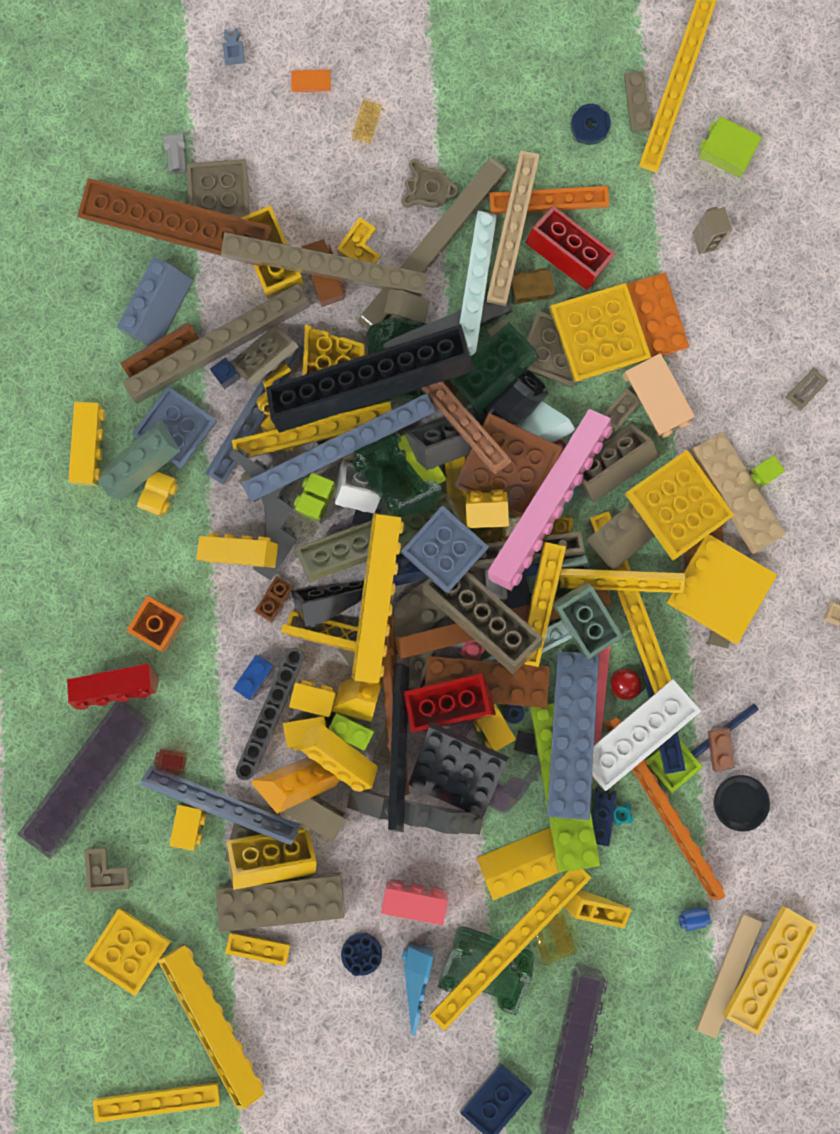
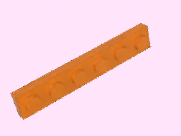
(561, 198)

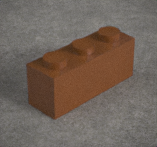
(327, 289)

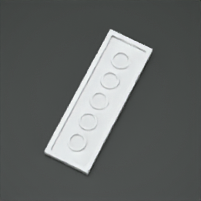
(641, 733)

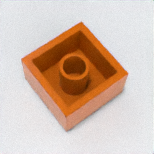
(156, 624)

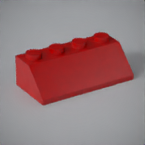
(569, 248)
(112, 686)
(449, 703)

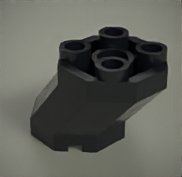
(518, 399)

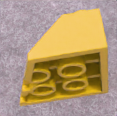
(326, 350)

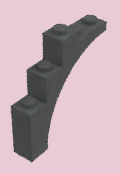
(276, 513)
(416, 814)

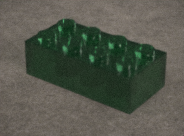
(496, 367)

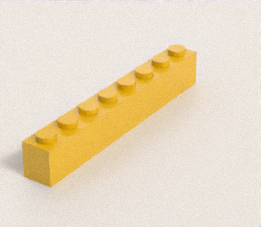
(376, 598)
(212, 1027)

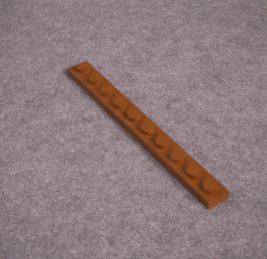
(387, 684)

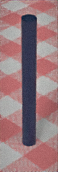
(731, 725)

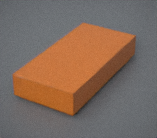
(310, 80)

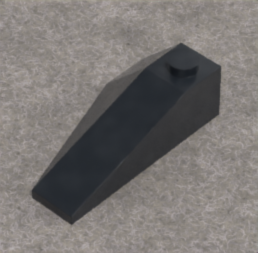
(321, 605)

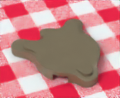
(428, 187)

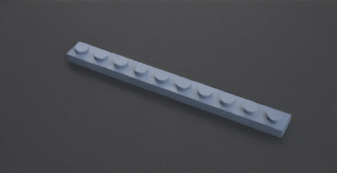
(338, 447)

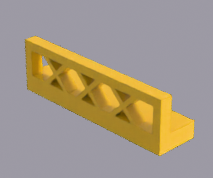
(321, 638)

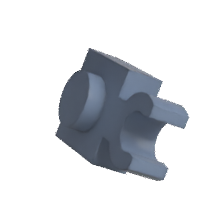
(233, 49)

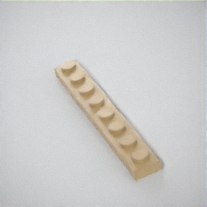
(513, 228)

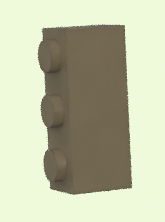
(712, 230)

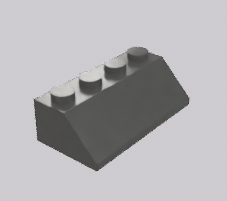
(439, 441)

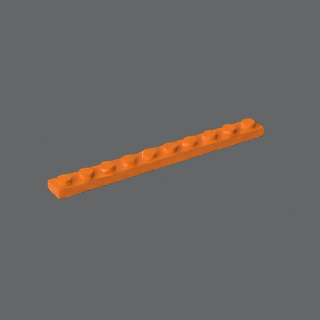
(676, 828)

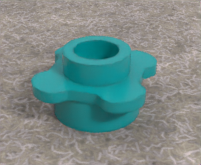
(623, 819)

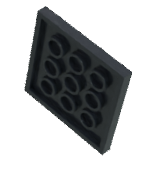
(457, 770)

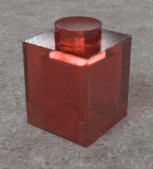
(171, 760)

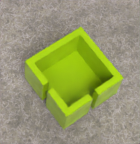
(315, 497)

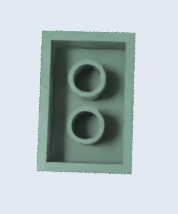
(587, 620)

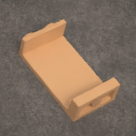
(660, 395)

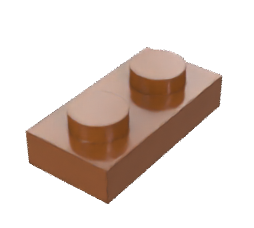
(721, 749)

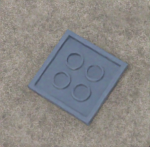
(183, 420)
(444, 549)

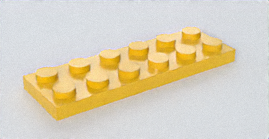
(770, 970)

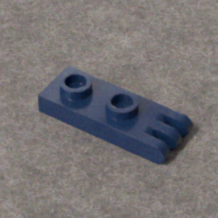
(603, 816)

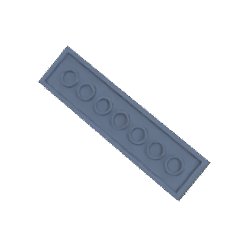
(573, 736)

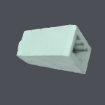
(547, 423)

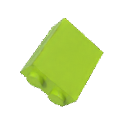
(729, 146)
(351, 731)

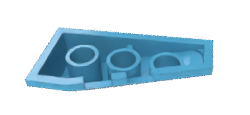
(417, 970)

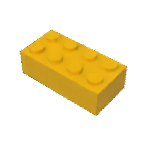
(273, 279)

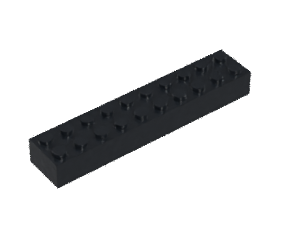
(369, 379)

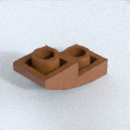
(274, 599)

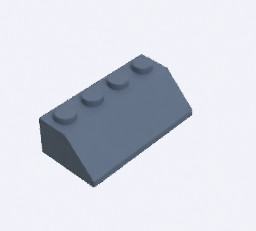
(154, 302)

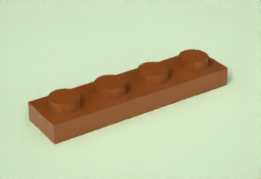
(159, 350)

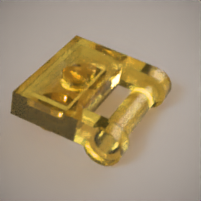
(560, 939)

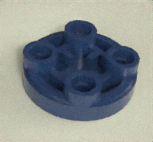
(361, 954)

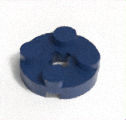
(590, 135)

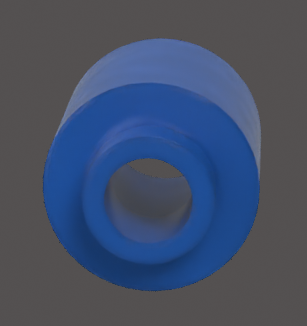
(694, 919)

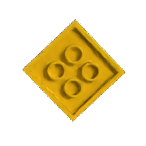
(127, 951)

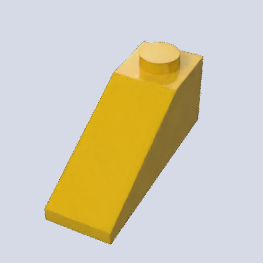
(597, 909)

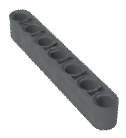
(490, 313)
(263, 721)

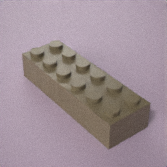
(487, 620)
(281, 902)

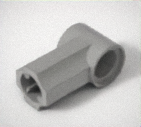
(175, 152)

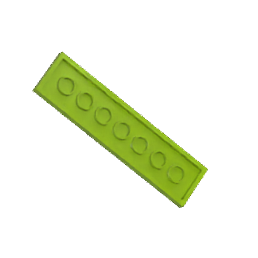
(572, 838)

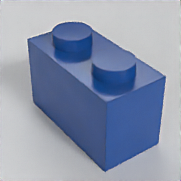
(253, 677)

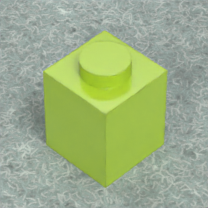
(766, 471)

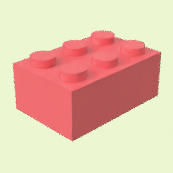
(415, 902)

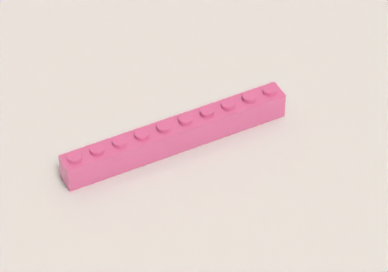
(549, 500)

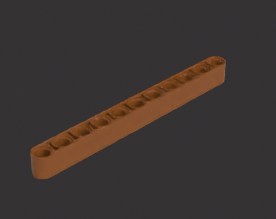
(454, 634)

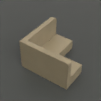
(101, 877)

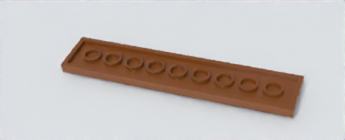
(164, 218)

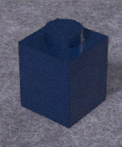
(225, 373)

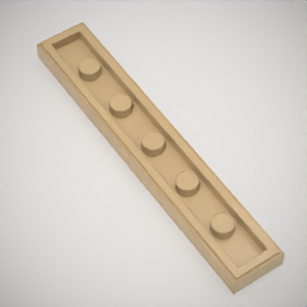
(728, 975)

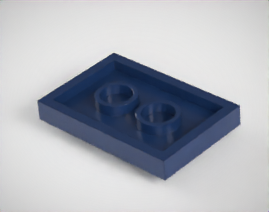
(496, 1101)

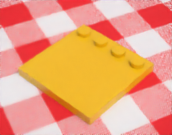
(600, 332)
(679, 504)
(722, 589)

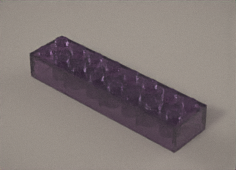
(85, 779)
(573, 1051)

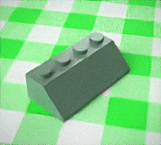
(138, 462)

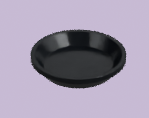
(741, 803)

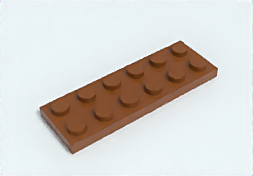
(524, 688)

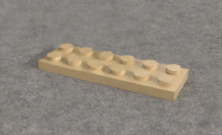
(734, 484)

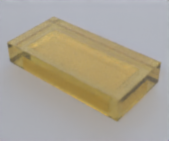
(366, 121)

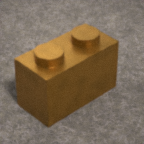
(532, 286)

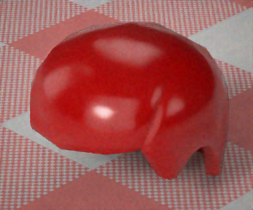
(626, 684)

